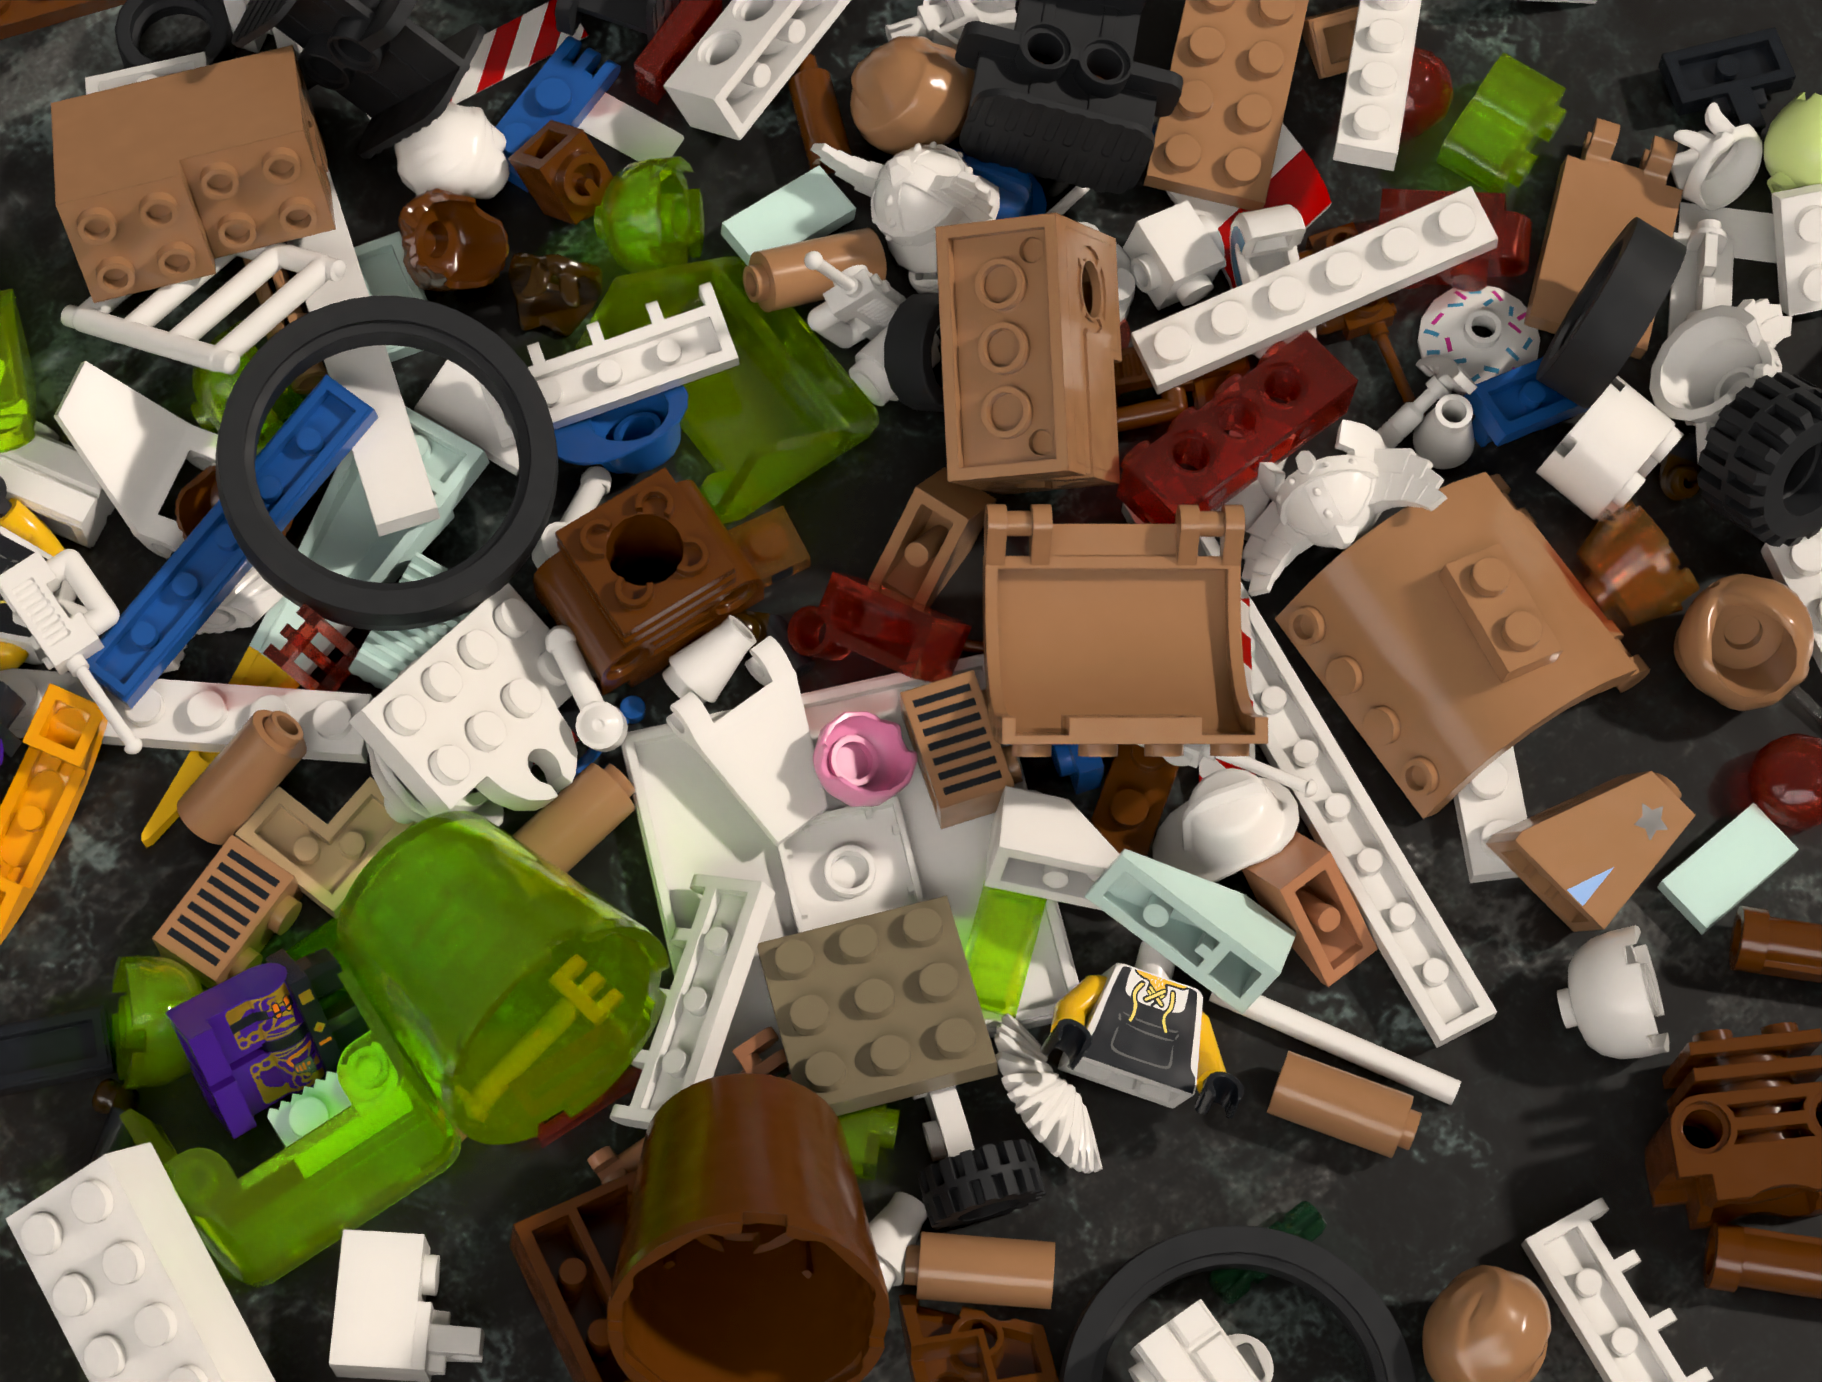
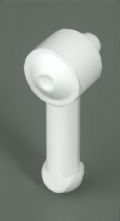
(594, 485)
(599, 722)

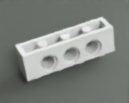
(747, 61)

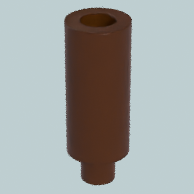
(817, 110)

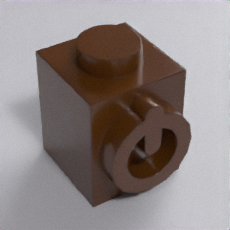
(562, 172)

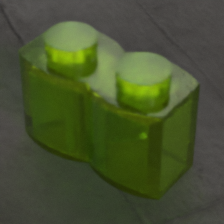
(1502, 125)

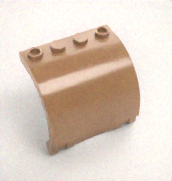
(1116, 635)
(1408, 664)

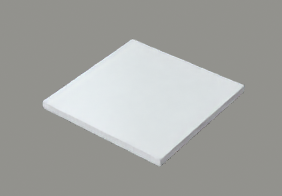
(832, 868)

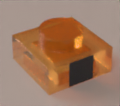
(772, 546)

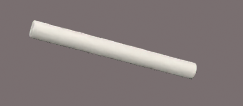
(1349, 1048)

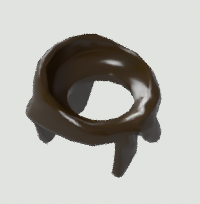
(553, 291)

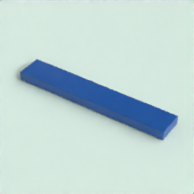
(210, 559)

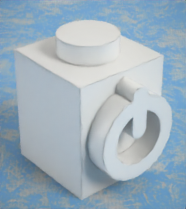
(1175, 255)

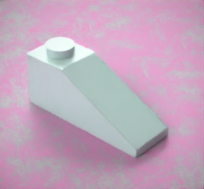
(1196, 925)

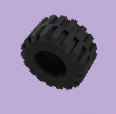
(1767, 460)

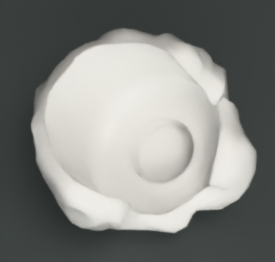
(455, 154)

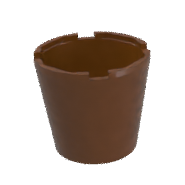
(747, 1243)

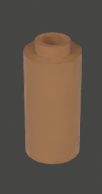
(782, 281)
(242, 776)
(579, 816)
(1344, 1105)
(981, 1270)

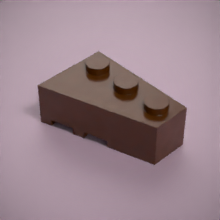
(570, 1270)

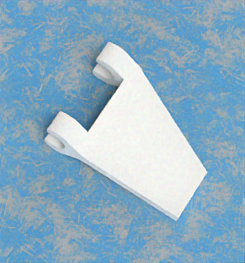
(132, 450)
(760, 746)

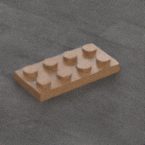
(1232, 101)

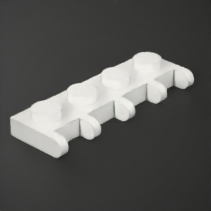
(628, 365)
(702, 993)
(1601, 1303)

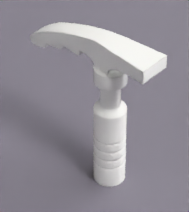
(1446, 378)

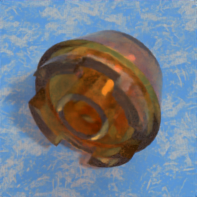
(1634, 567)

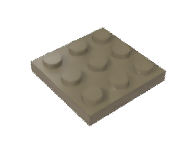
(878, 1007)

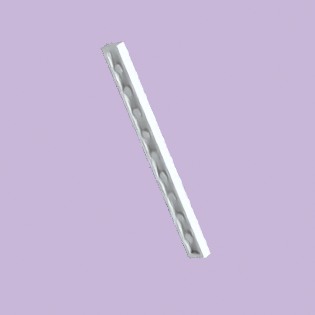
(1350, 827)

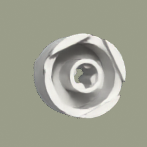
(1610, 450)

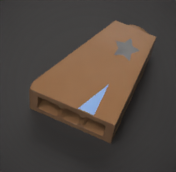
(1595, 847)

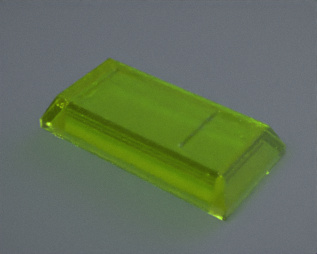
(1002, 947)

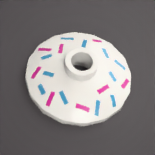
(1448, 332)

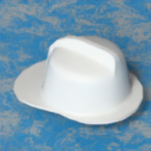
(1227, 825)

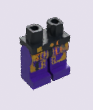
(265, 1034)

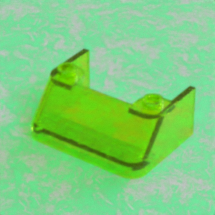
(327, 1179)

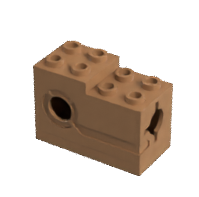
(188, 171)
(1029, 353)

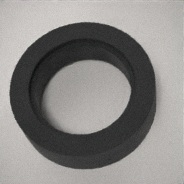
(1611, 313)

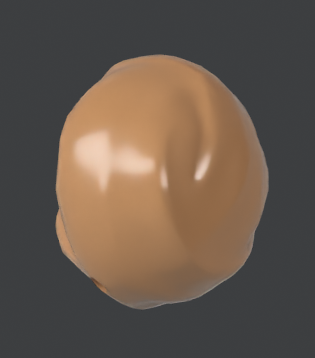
(910, 94)
(1745, 641)
(1486, 1328)

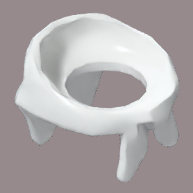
(1718, 163)

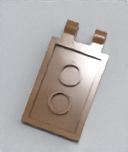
(1587, 214)

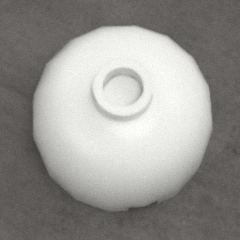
(1614, 996)

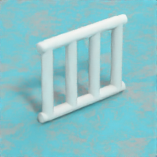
(183, 340)

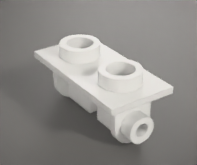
(1705, 273)

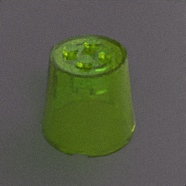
(499, 974)

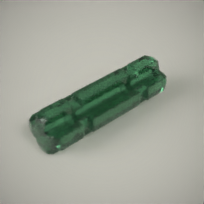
(1300, 1221)

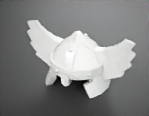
(916, 194)
(1715, 359)
(1333, 500)

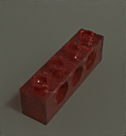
(1298, 372)

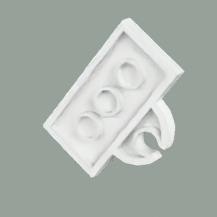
(478, 713)

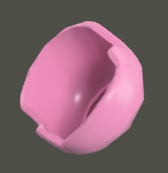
(863, 759)

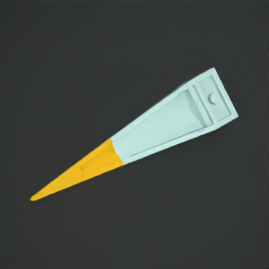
(347, 543)

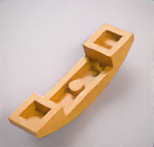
(45, 794)

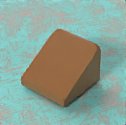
(1330, 39)

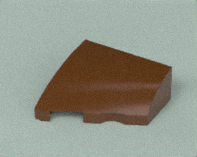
(972, 1346)

